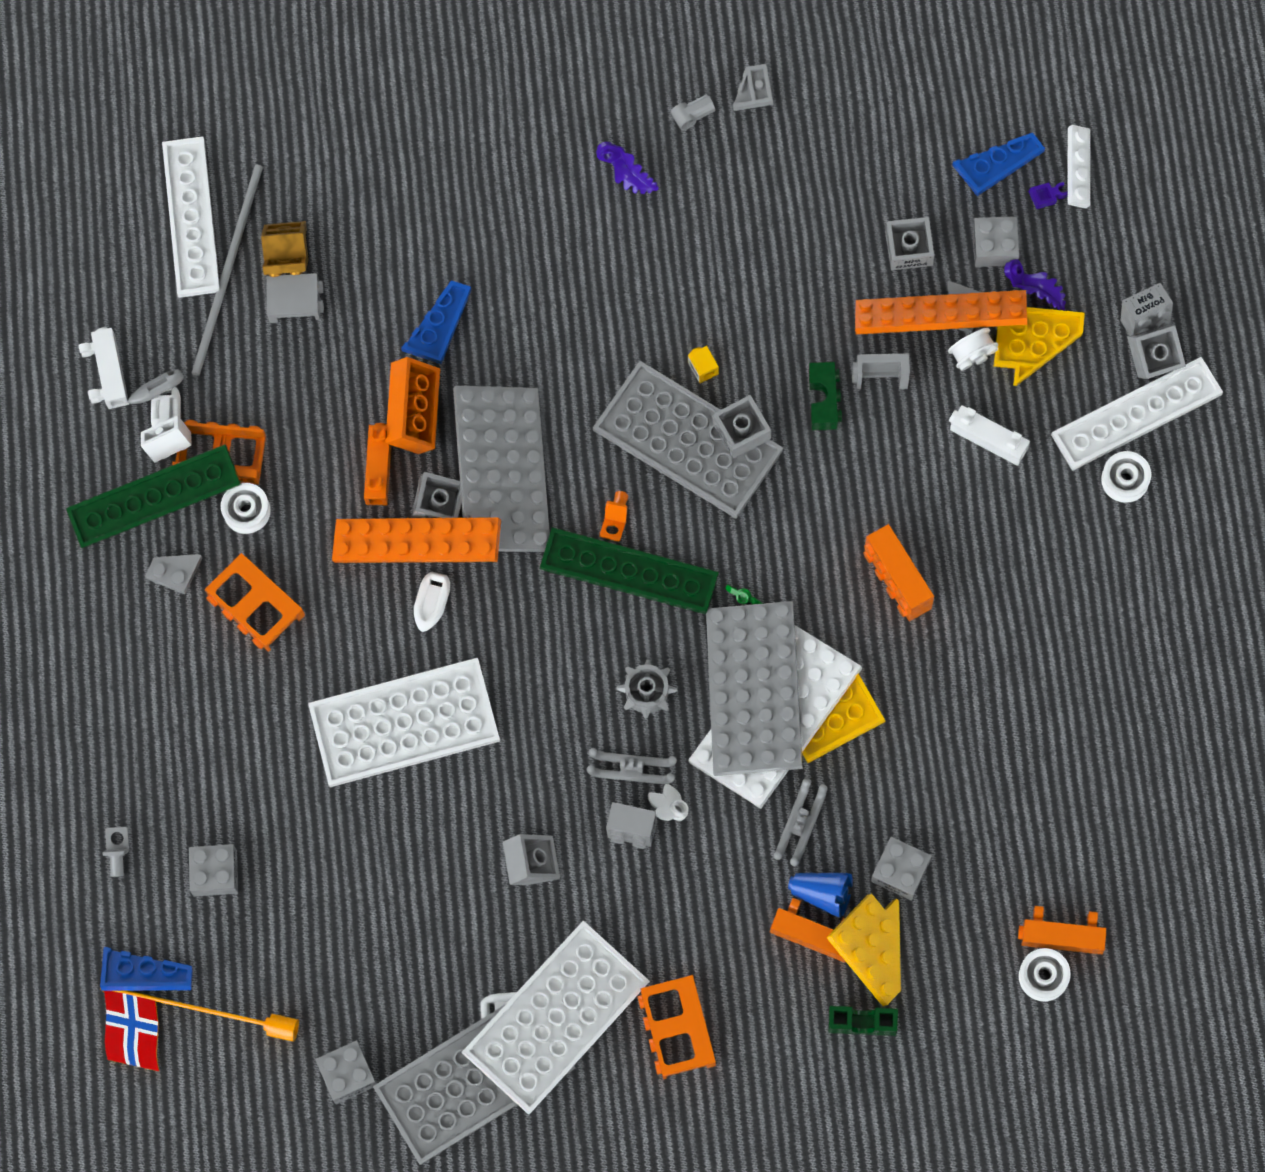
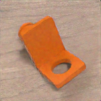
(615, 516)

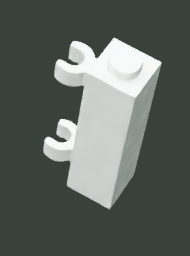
(109, 368)
(989, 434)

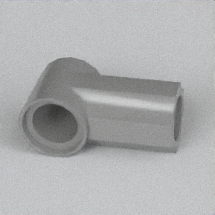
(688, 114)

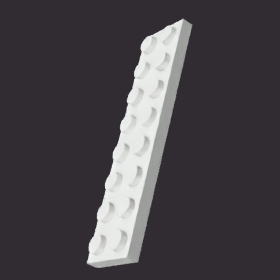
(191, 217)
(1136, 413)

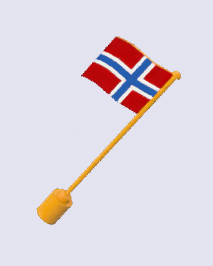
(134, 1026)

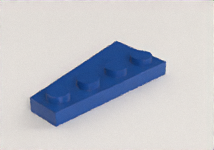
(992, 166)
(439, 324)
(135, 973)

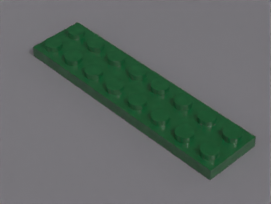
(153, 496)
(629, 570)

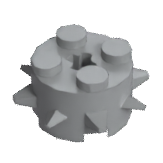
(635, 685)

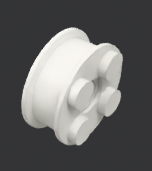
(973, 349)
(1121, 489)
(247, 521)
(1044, 960)

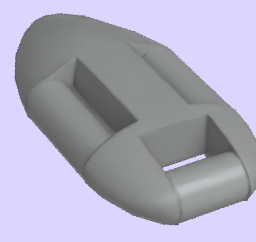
(156, 386)

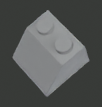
(531, 859)

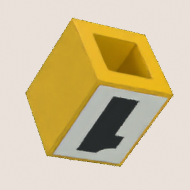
(703, 364)

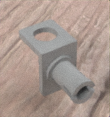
(115, 851)

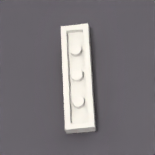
(1078, 166)

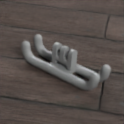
(631, 767)
(801, 822)

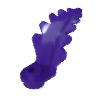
(625, 169)
(1035, 283)

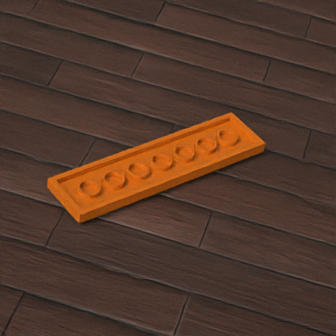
(941, 312)
(416, 540)

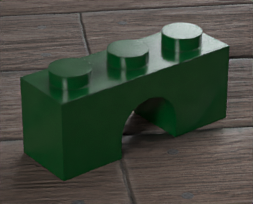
(825, 413)
(871, 1022)

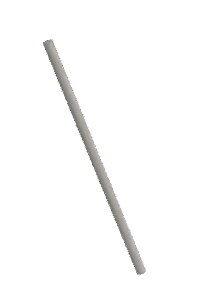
(227, 270)

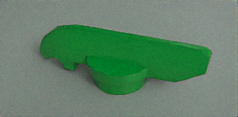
(743, 595)

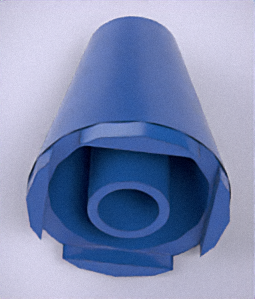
(823, 890)

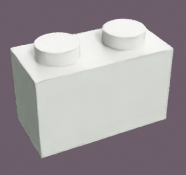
(166, 439)

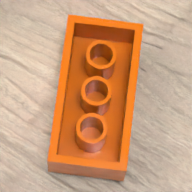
(412, 405)
(898, 573)

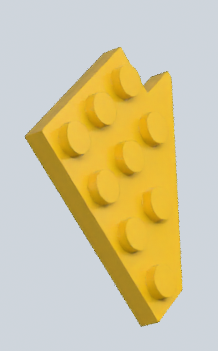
(1039, 341)
(849, 719)
(871, 946)

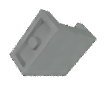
(294, 296)
(881, 366)

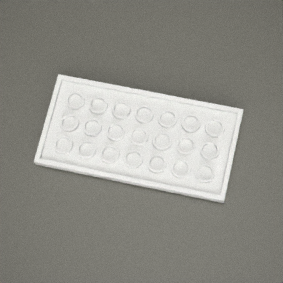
(821, 683)
(403, 722)
(555, 1017)

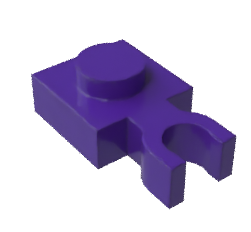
(1046, 196)

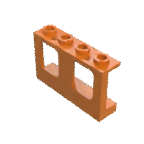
(223, 436)
(262, 590)
(689, 1022)

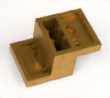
(284, 248)

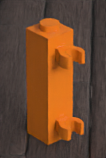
(377, 466)
(803, 931)
(1063, 936)

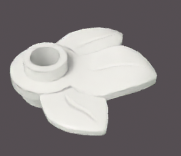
(668, 804)

